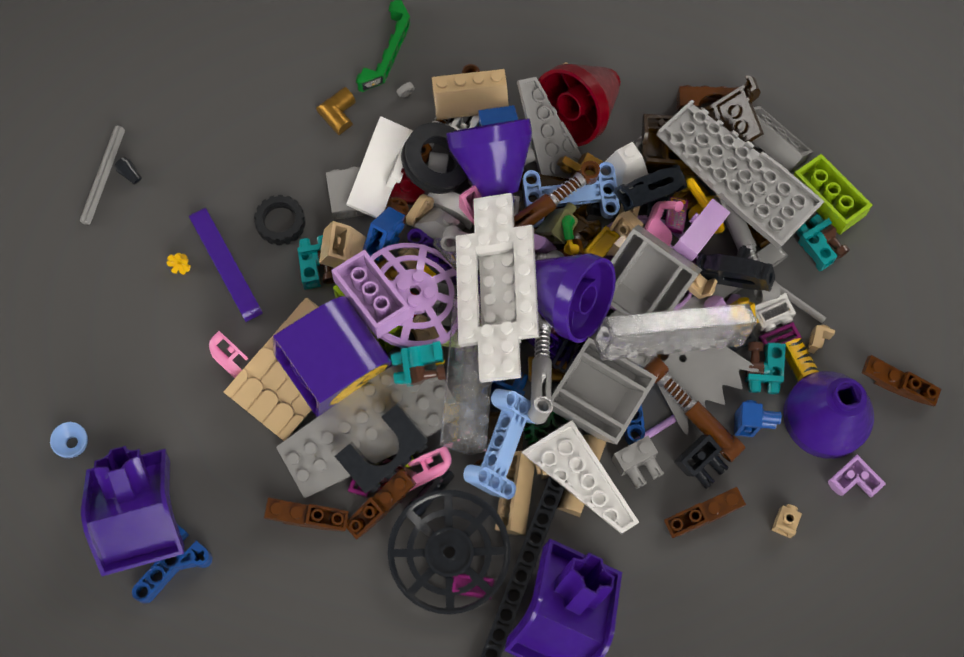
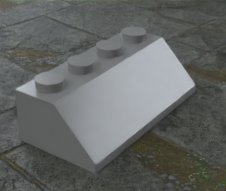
(780, 142)

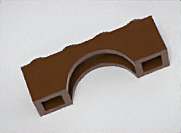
(700, 95)

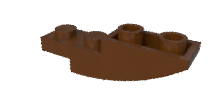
(901, 383)
(381, 504)
(705, 512)
(306, 515)

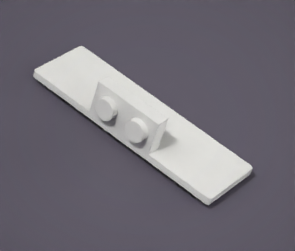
(379, 168)

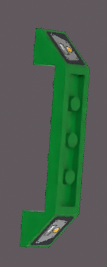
(368, 78)

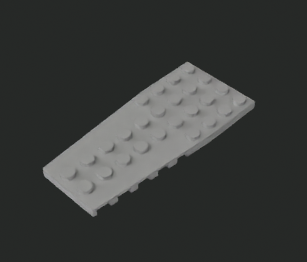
(741, 176)
(359, 420)

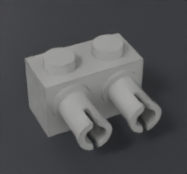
(637, 454)

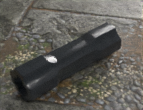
(434, 485)

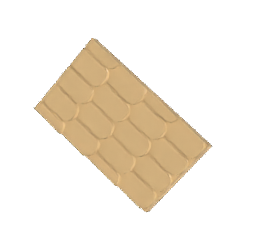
(266, 388)

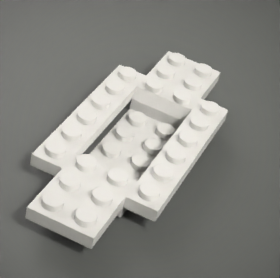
(506, 288)

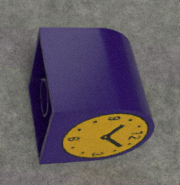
(329, 354)

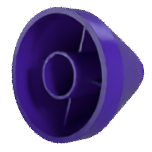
(493, 155)
(575, 293)
(828, 414)

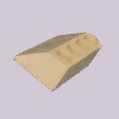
(468, 92)

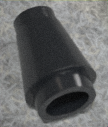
(127, 170)

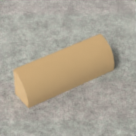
(568, 502)
(515, 510)

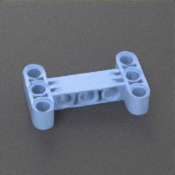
(587, 194)
(502, 446)

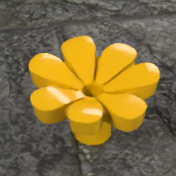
(179, 263)

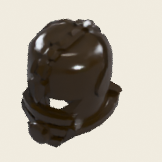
(585, 230)

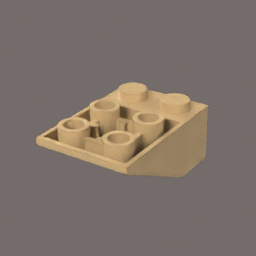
(340, 244)

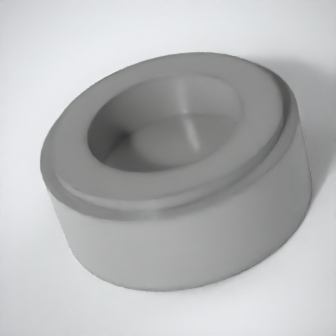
(405, 90)

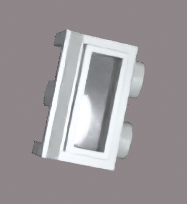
(774, 313)

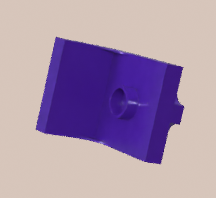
(129, 510)
(570, 607)

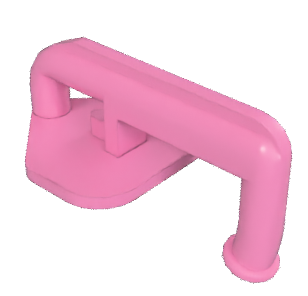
(656, 226)
(225, 361)
(433, 472)

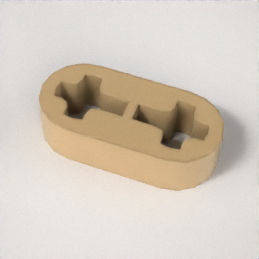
(419, 209)

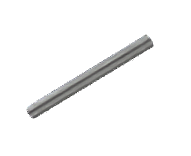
(102, 175)

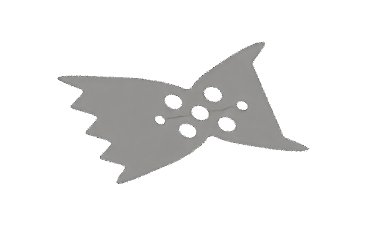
(702, 376)

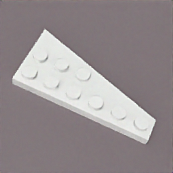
(576, 468)

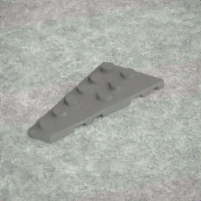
(550, 136)

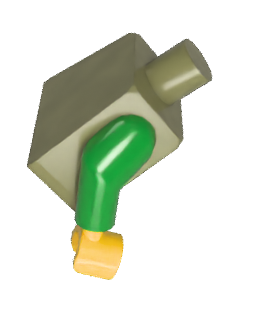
(559, 228)

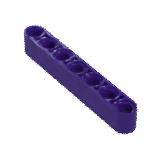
(225, 265)

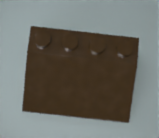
(654, 150)

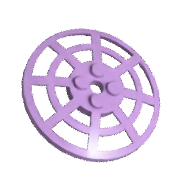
(427, 288)

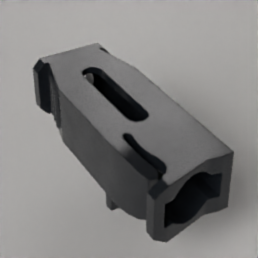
(651, 187)
(737, 270)

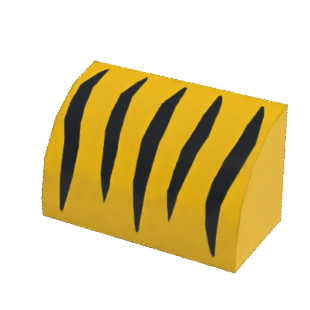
(799, 359)

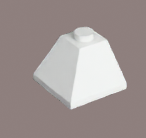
(627, 164)

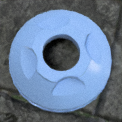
(62, 434)

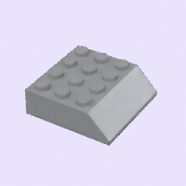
(650, 275)
(601, 394)

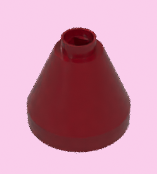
(582, 98)

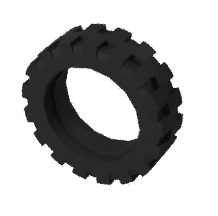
(279, 202)

